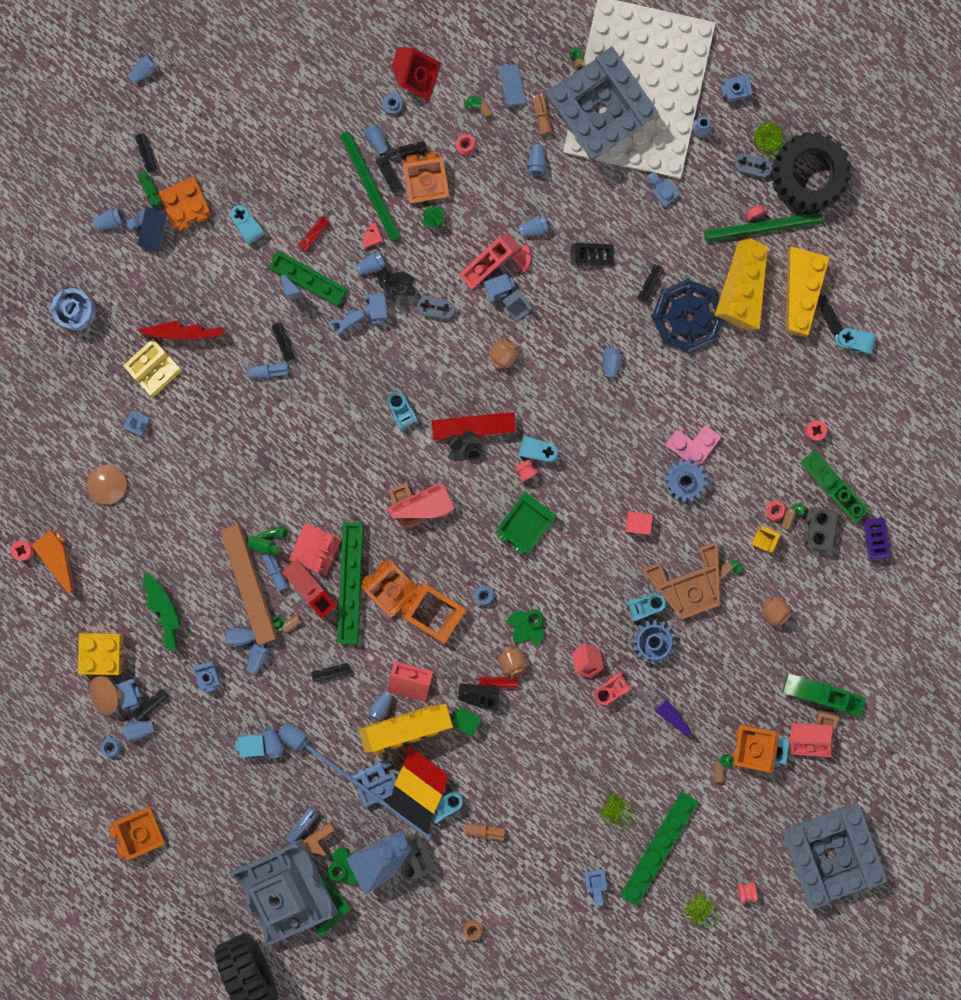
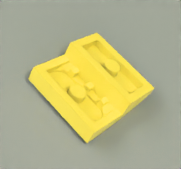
(152, 368)

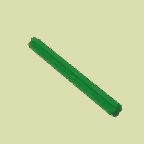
(370, 186)
(763, 227)

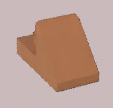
(313, 841)

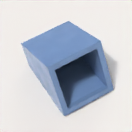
(379, 861)

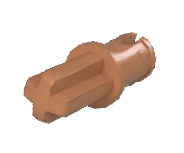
(542, 114)
(485, 831)

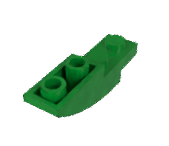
(834, 487)
(161, 601)
(823, 695)

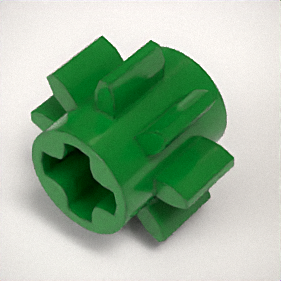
(433, 217)

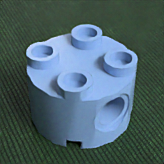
(73, 309)

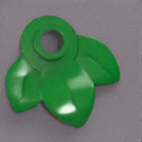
(524, 628)
(340, 861)

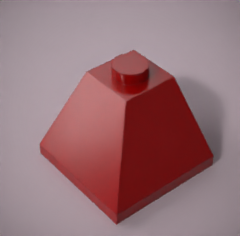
(415, 71)

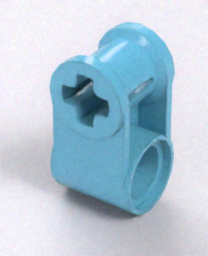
(248, 226)
(858, 341)
(402, 412)
(534, 449)
(644, 606)
(445, 808)

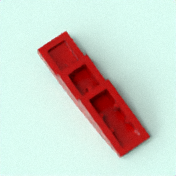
(174, 331)
(479, 424)

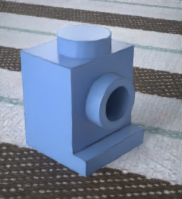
(732, 95)
(499, 287)
(377, 308)
(210, 669)
(130, 694)

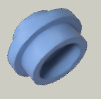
(392, 109)
(489, 600)
(104, 747)

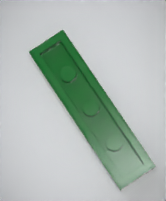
(308, 278)

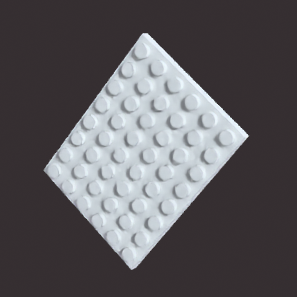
(669, 62)

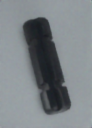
(407, 150)
(146, 153)
(389, 174)
(650, 283)
(829, 314)
(283, 342)
(330, 672)
(151, 704)

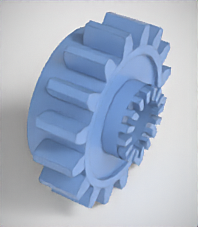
(690, 469)
(661, 649)

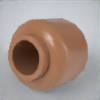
(503, 353)
(775, 611)
(512, 661)

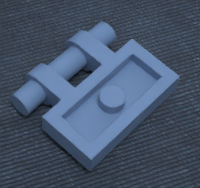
(380, 787)

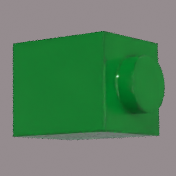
(465, 720)

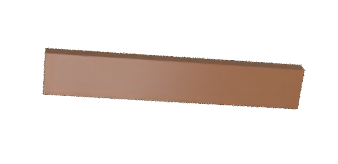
(249, 584)

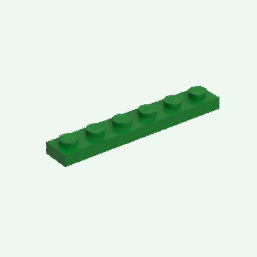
(350, 582)
(658, 848)

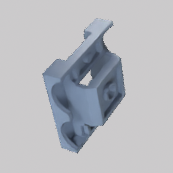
(624, 99)
(850, 837)
(300, 891)

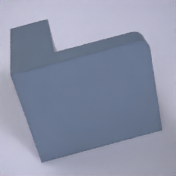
(517, 305)

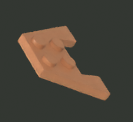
(693, 591)

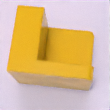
(765, 539)

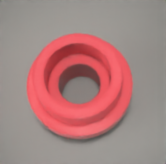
(465, 138)
(782, 510)

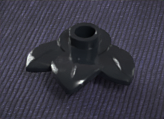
(396, 284)
(464, 447)

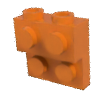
(425, 177)
(184, 204)
(388, 587)
(756, 748)
(136, 834)

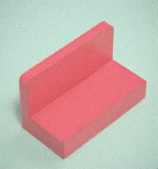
(409, 681)
(811, 740)

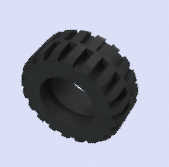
(825, 149)
(244, 970)

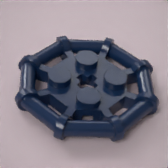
(677, 311)

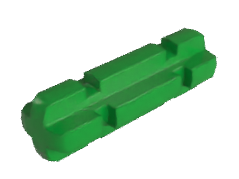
(149, 190)

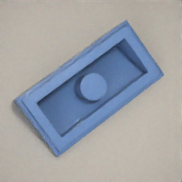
(512, 85)
(290, 289)

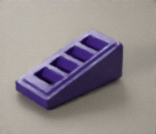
(870, 547)
(667, 711)

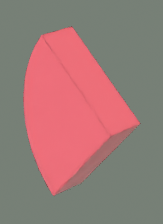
(372, 236)
(522, 258)

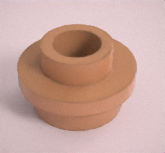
(473, 937)

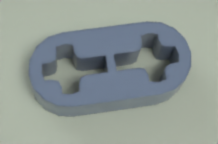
(751, 170)
(434, 312)

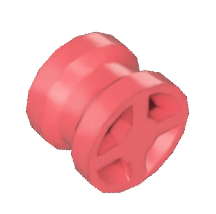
(813, 433)
(526, 470)
(26, 551)
(747, 893)

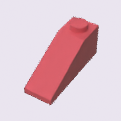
(490, 260)
(426, 504)

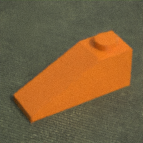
(55, 556)

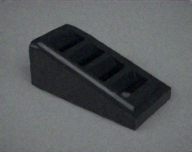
(592, 261)
(485, 695)

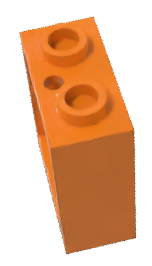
(449, 623)

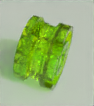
(768, 136)
(613, 807)
(698, 908)

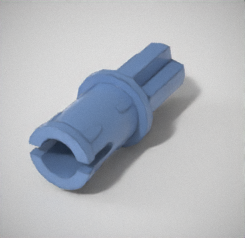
(267, 370)
(275, 572)
(302, 825)

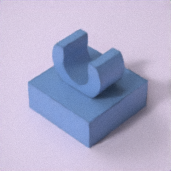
(136, 423)

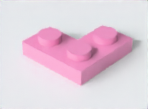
(696, 449)

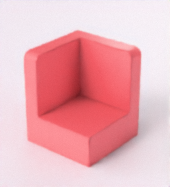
(638, 523)
(587, 660)

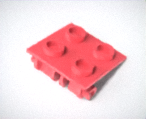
(315, 549)

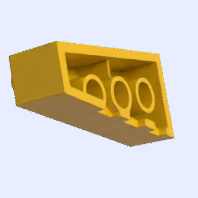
(744, 286)
(803, 288)
(405, 728)

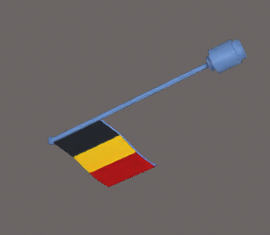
(414, 792)

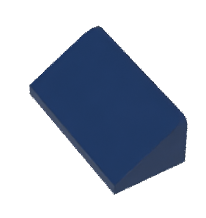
(152, 228)

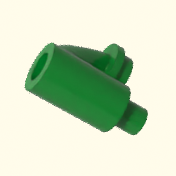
(261, 544)

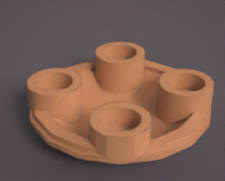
(106, 484)
(104, 695)

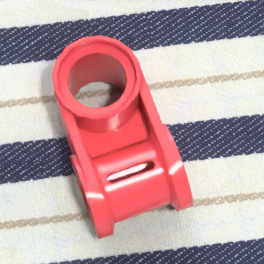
(613, 688)

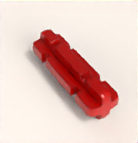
(313, 234)
(501, 682)

